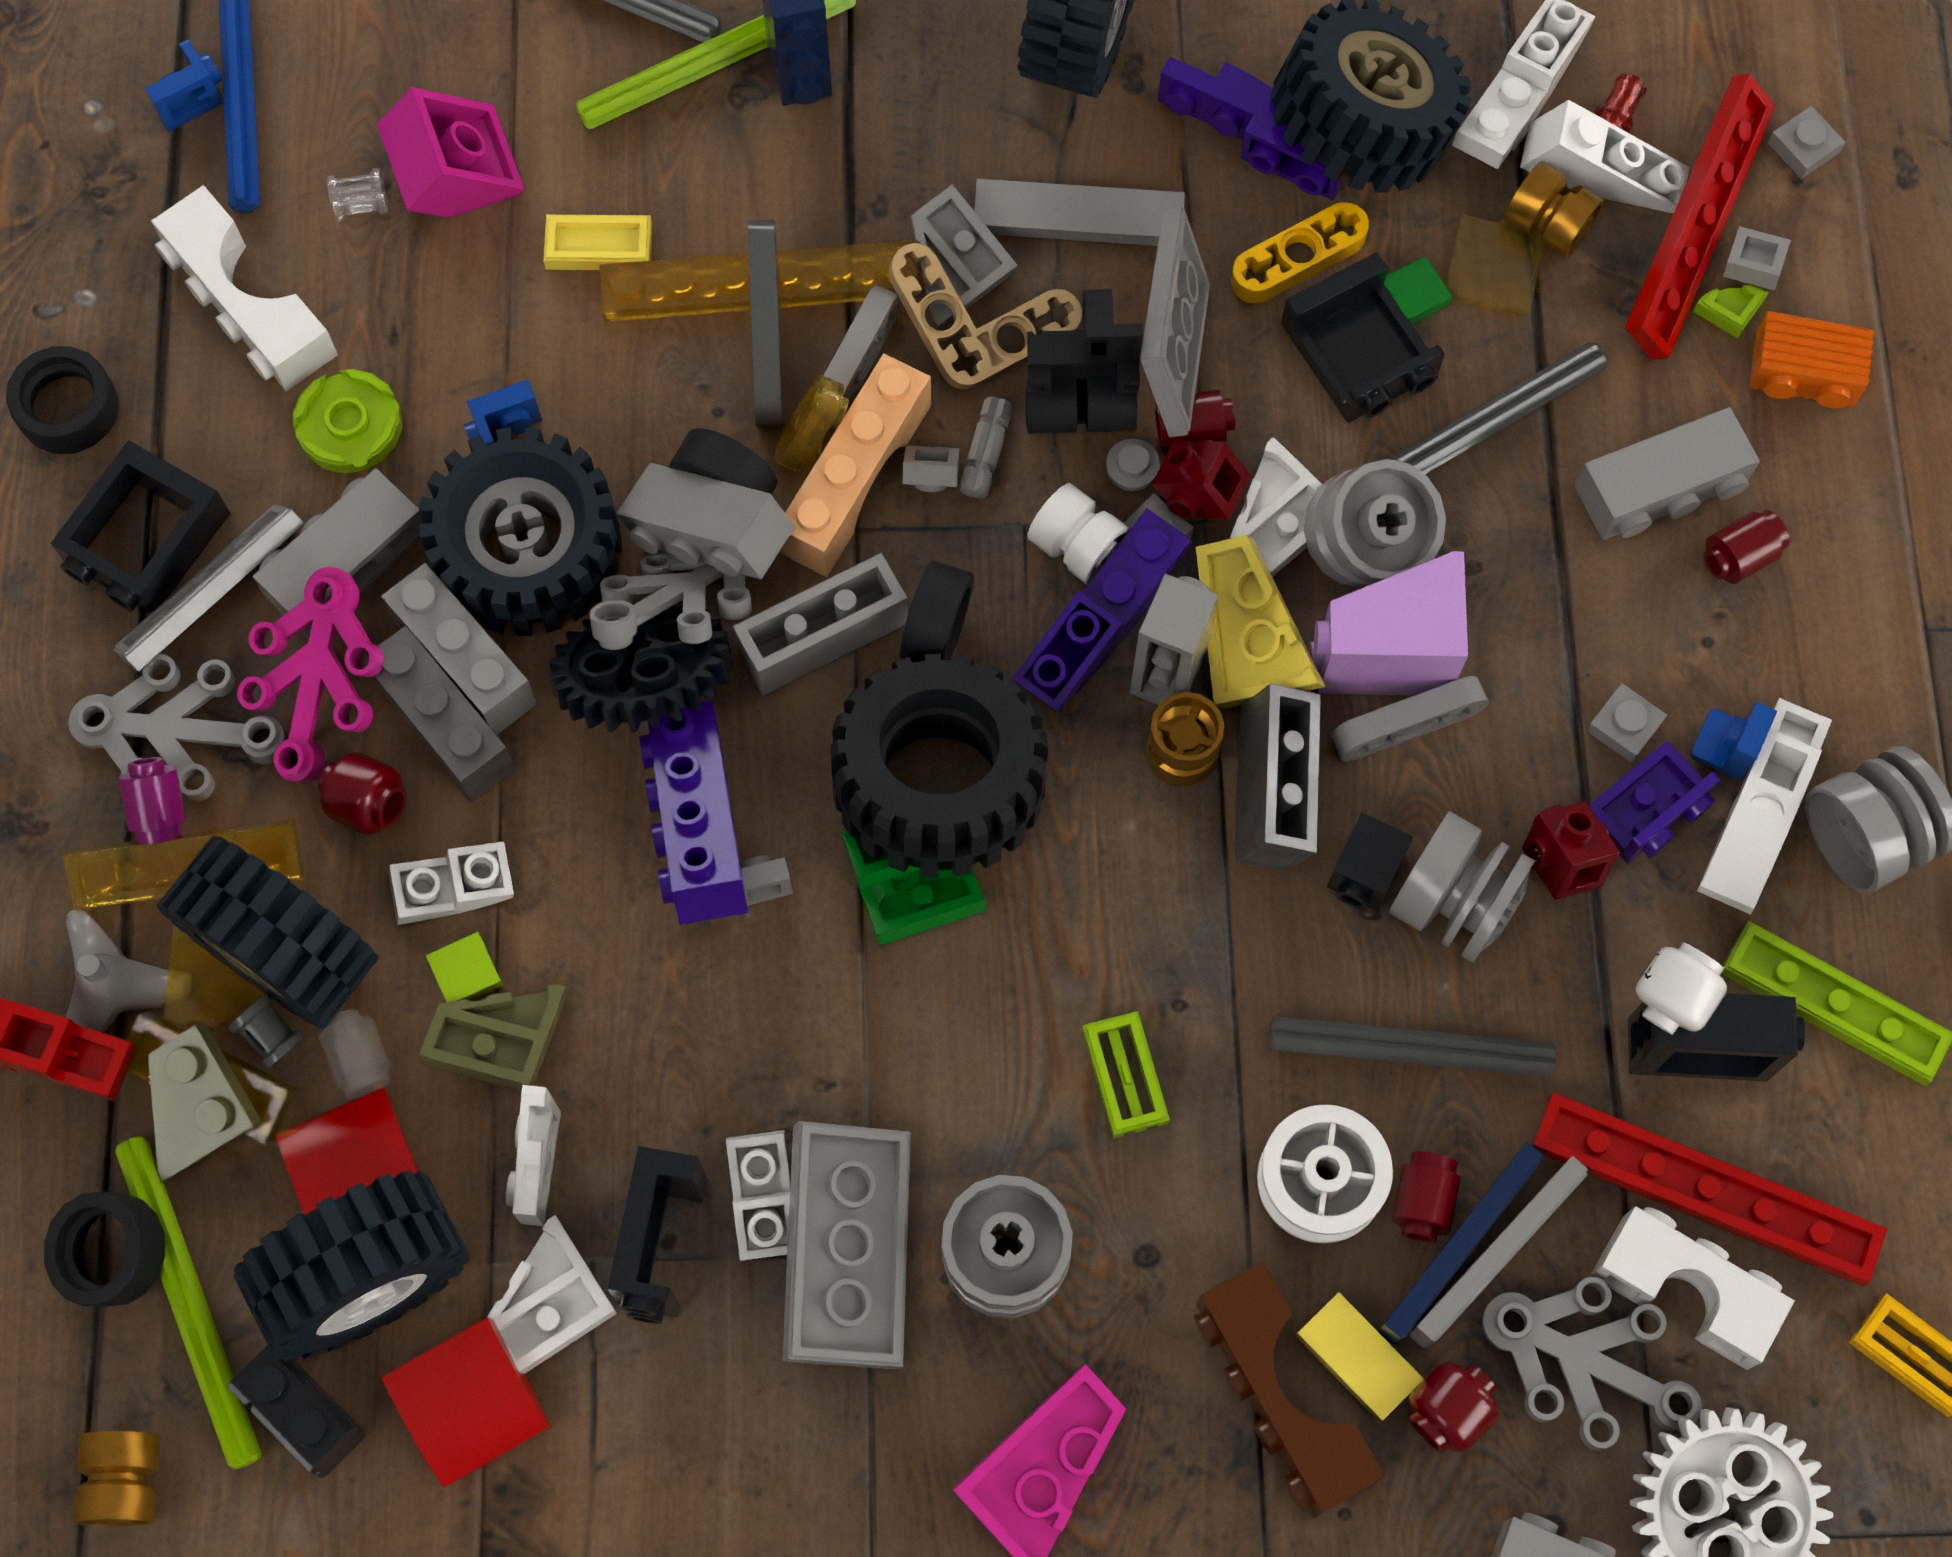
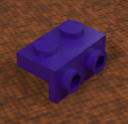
(1652, 800)

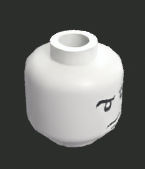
(1681, 988)

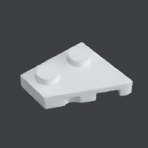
(1277, 507)
(536, 1146)
(549, 1300)

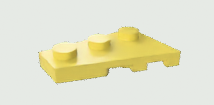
(1251, 628)

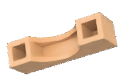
(835, 489)

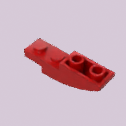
(62, 1050)

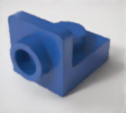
(188, 92)
(503, 408)
(1732, 742)

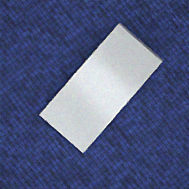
(450, 884)
(760, 1193)

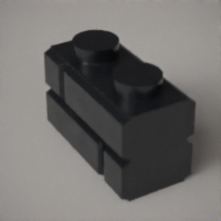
(297, 1412)

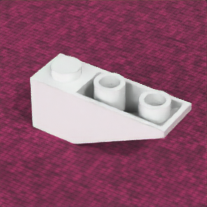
(1604, 159)

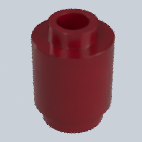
(1209, 420)
(1746, 546)
(1427, 1196)

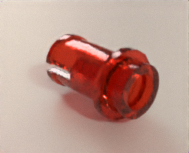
(1622, 101)

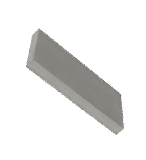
(1175, 322)
(847, 1246)

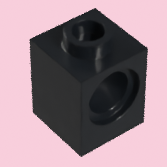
(1368, 863)

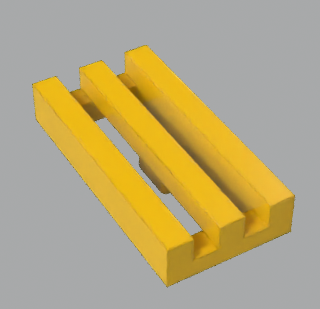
(1895, 1366)

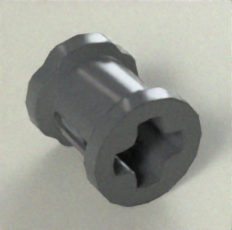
(265, 1031)

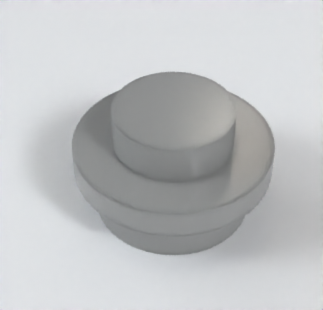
(1132, 464)

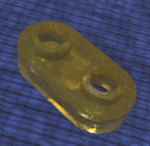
(805, 429)

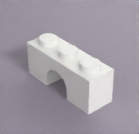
(1740, 1305)

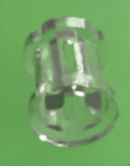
(357, 194)

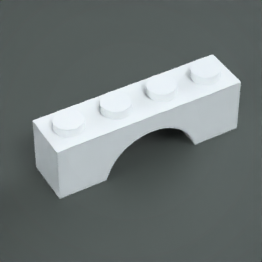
(279, 331)

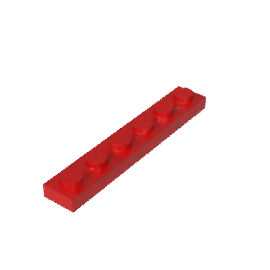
(1700, 217)
(1710, 1189)

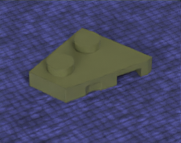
(496, 1037)
(195, 1101)

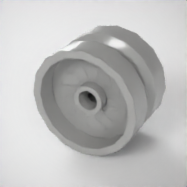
(1374, 522)
(1011, 1211)

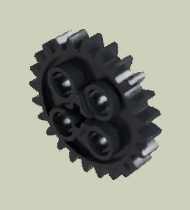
(643, 680)

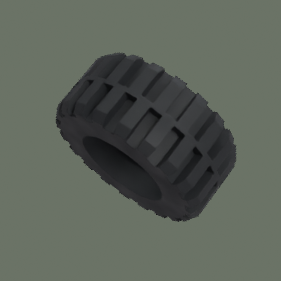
(949, 702)

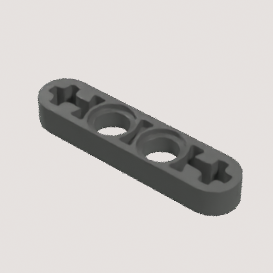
(765, 323)

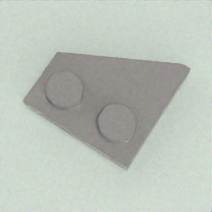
(964, 248)

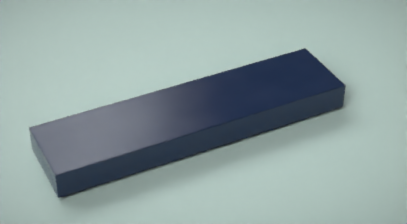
(1461, 1244)

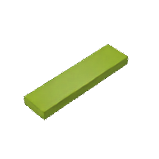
(1838, 1003)

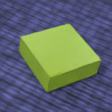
(464, 969)

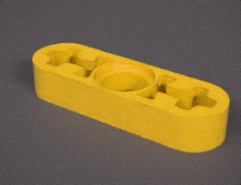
(1309, 232)

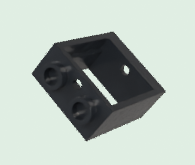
(176, 555)
(1741, 1041)

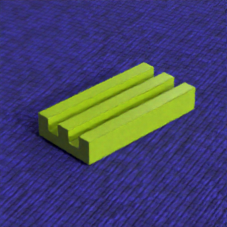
(1138, 1120)

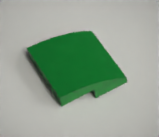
(905, 901)

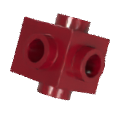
(1201, 479)
(1570, 849)

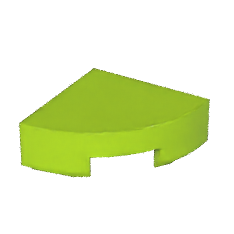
(1731, 307)

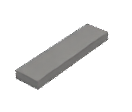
(1073, 211)
(207, 586)
(1498, 1253)

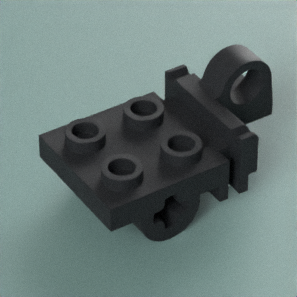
(1084, 373)

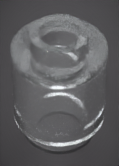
(355, 1054)

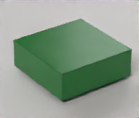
(1418, 290)

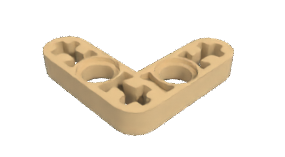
(980, 341)

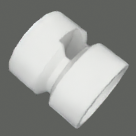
(1072, 528)

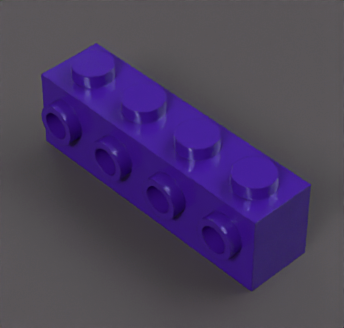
(695, 816)

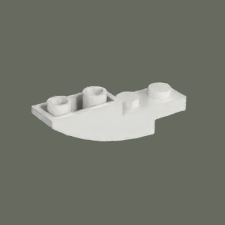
(1524, 82)
(1765, 807)

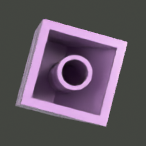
(1396, 633)

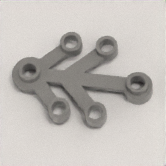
(616, 619)
(169, 723)
(1581, 1358)

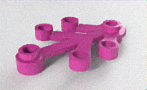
(315, 666)

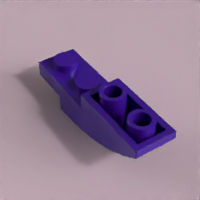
(1241, 108)
(1103, 613)

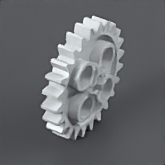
(1708, 1458)

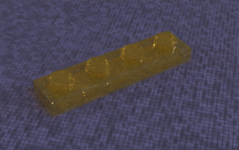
(147, 871)

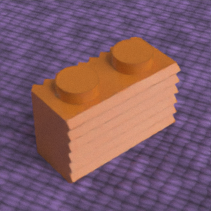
(1811, 359)

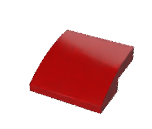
(345, 1149)
(466, 1402)

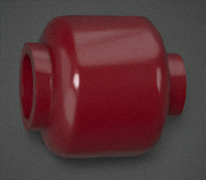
(362, 793)
(1453, 1407)

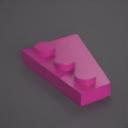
(1038, 1470)

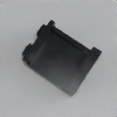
(1359, 340)
(654, 1179)

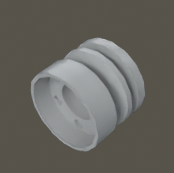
(1881, 819)
(1462, 887)

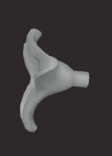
(106, 978)

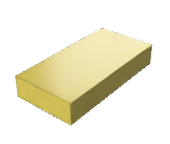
(596, 240)
(1359, 1357)

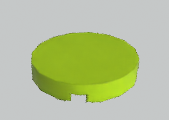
(347, 421)

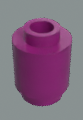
(152, 801)

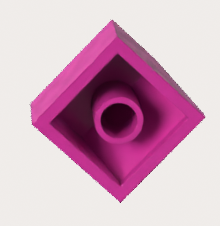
(448, 153)

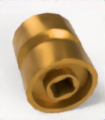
(1553, 209)
(1185, 739)
(116, 1478)

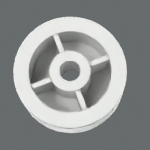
(1318, 1207)

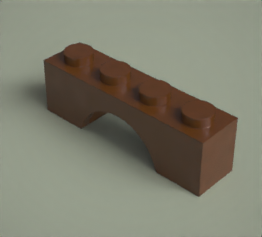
(1323, 1458)

